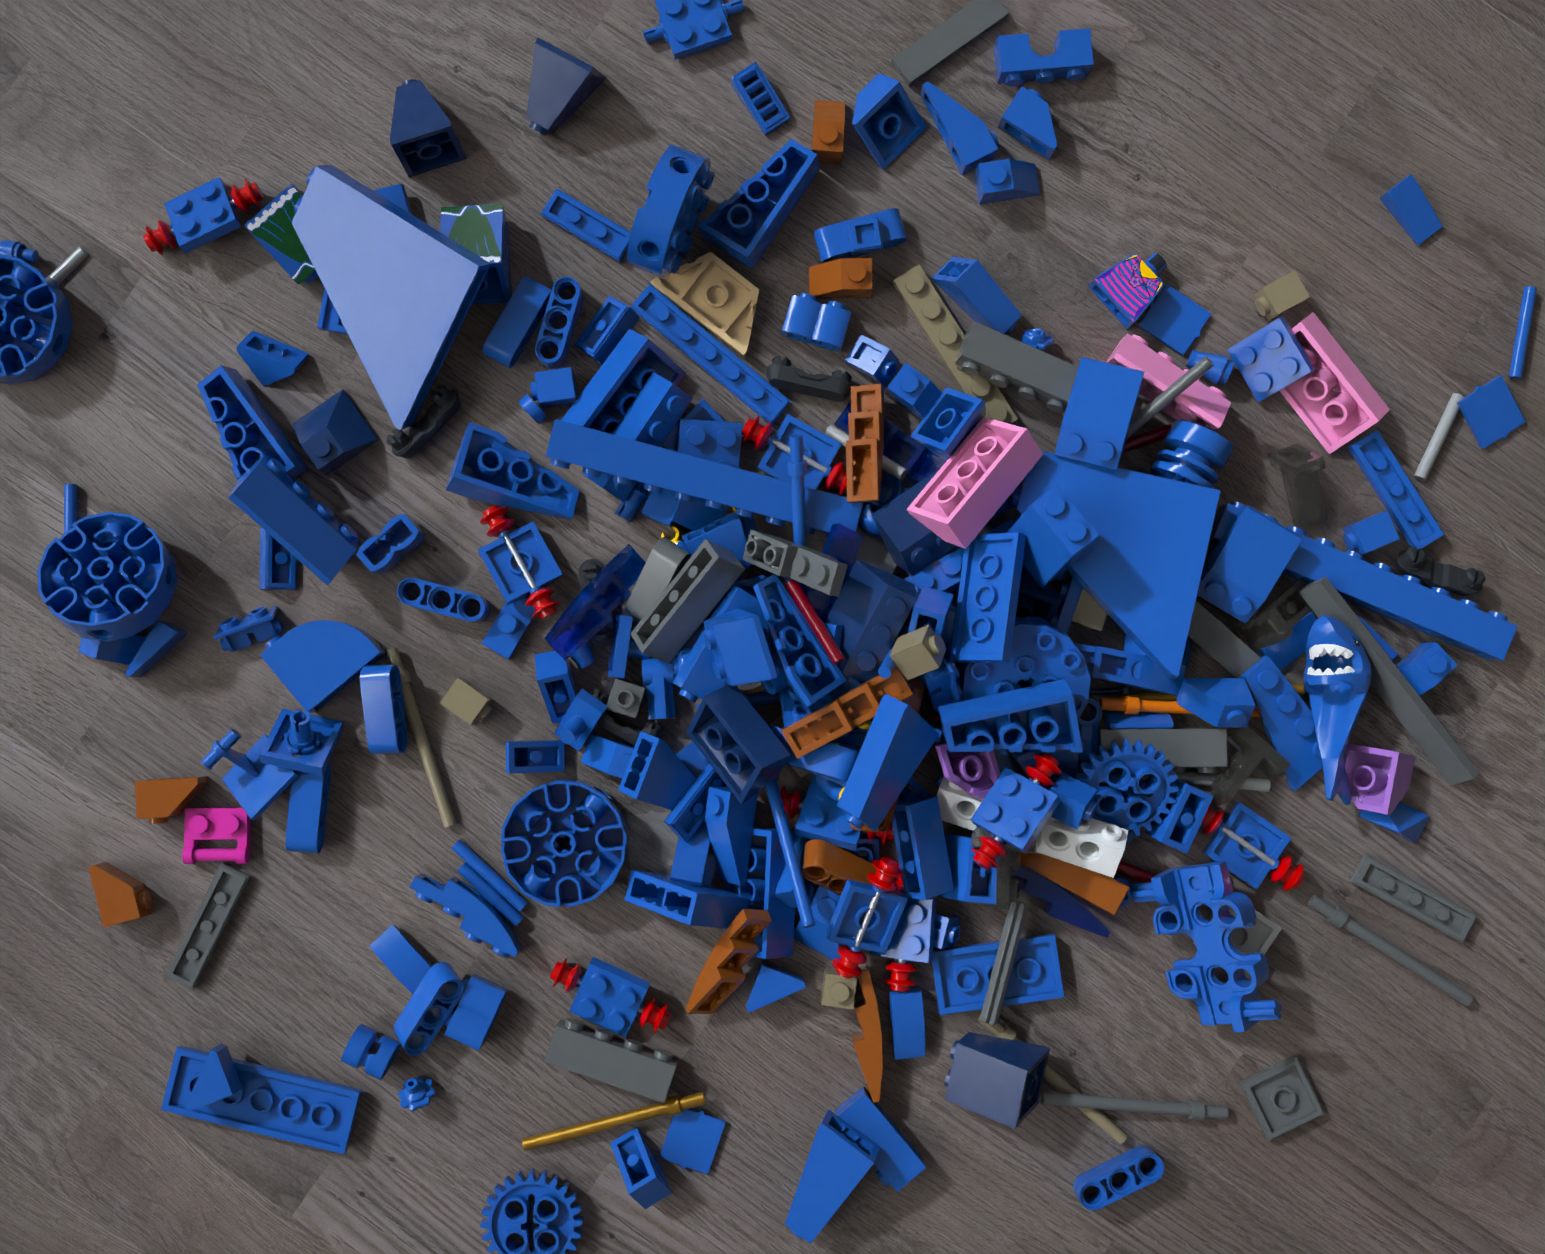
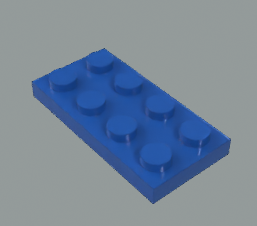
(988, 599)
(965, 973)

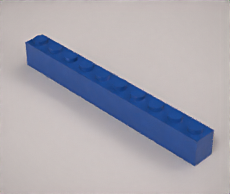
(694, 477)
(1390, 594)

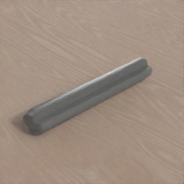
(1003, 962)

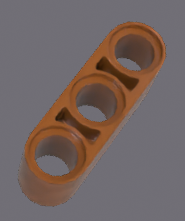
(832, 866)

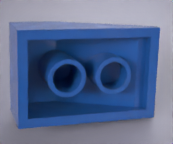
(1099, 413)
(1247, 564)

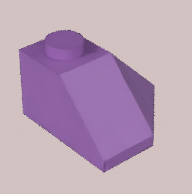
(969, 770)
(1377, 777)

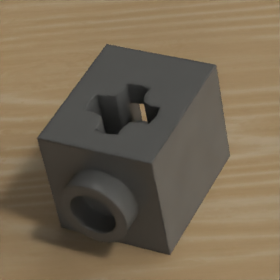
(626, 698)

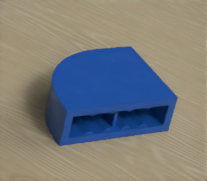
(320, 659)
(684, 902)

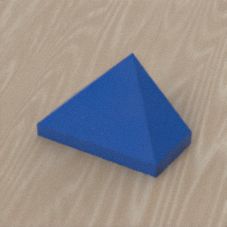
(270, 358)
(1403, 821)

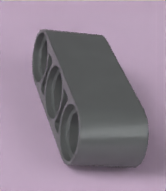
(658, 572)

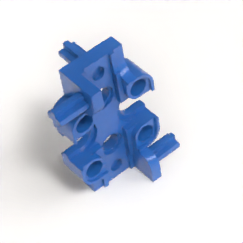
(1182, 893)

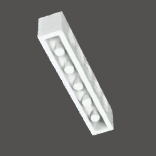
(1091, 846)

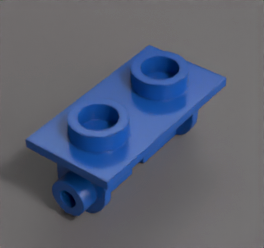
(236, 632)
(943, 685)

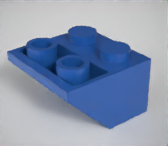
(969, 879)

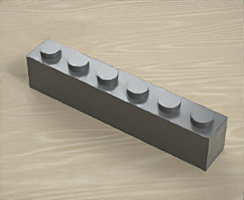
(1019, 367)

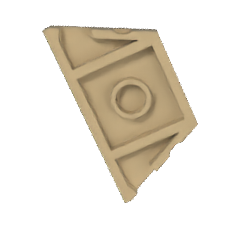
(714, 298)

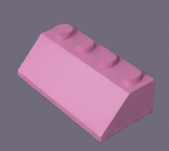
(1336, 396)
(1196, 404)
(976, 481)

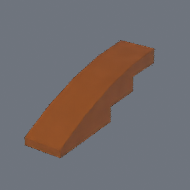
(865, 443)
(844, 713)
(1090, 885)
(723, 968)
(869, 1043)

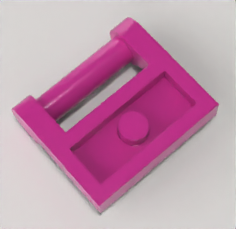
(217, 824)

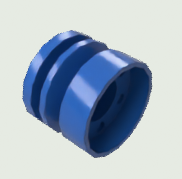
(1193, 454)

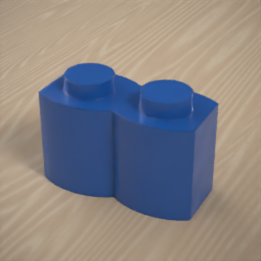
(816, 322)
(386, 550)
(476, 1011)

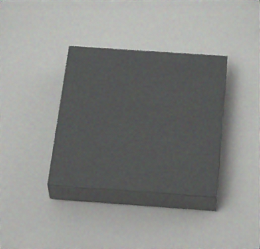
(1281, 1097)

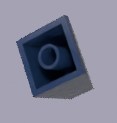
(996, 1077)

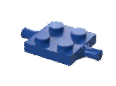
(693, 24)

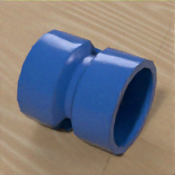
(361, 1045)

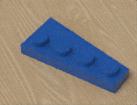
(1285, 721)

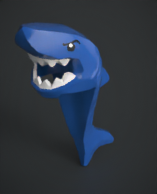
(1337, 685)

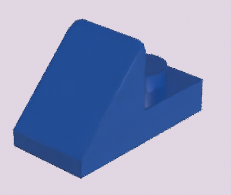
(534, 756)

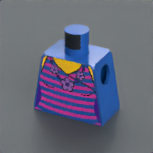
(1129, 286)

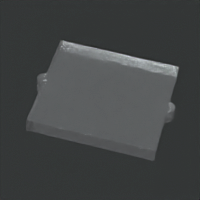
(650, 840)

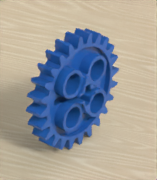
(1134, 763)
(504, 1221)

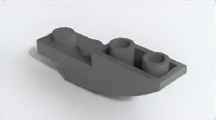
(795, 562)

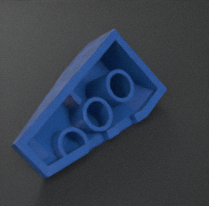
(502, 475)
(798, 649)

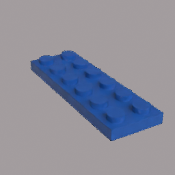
(269, 1103)

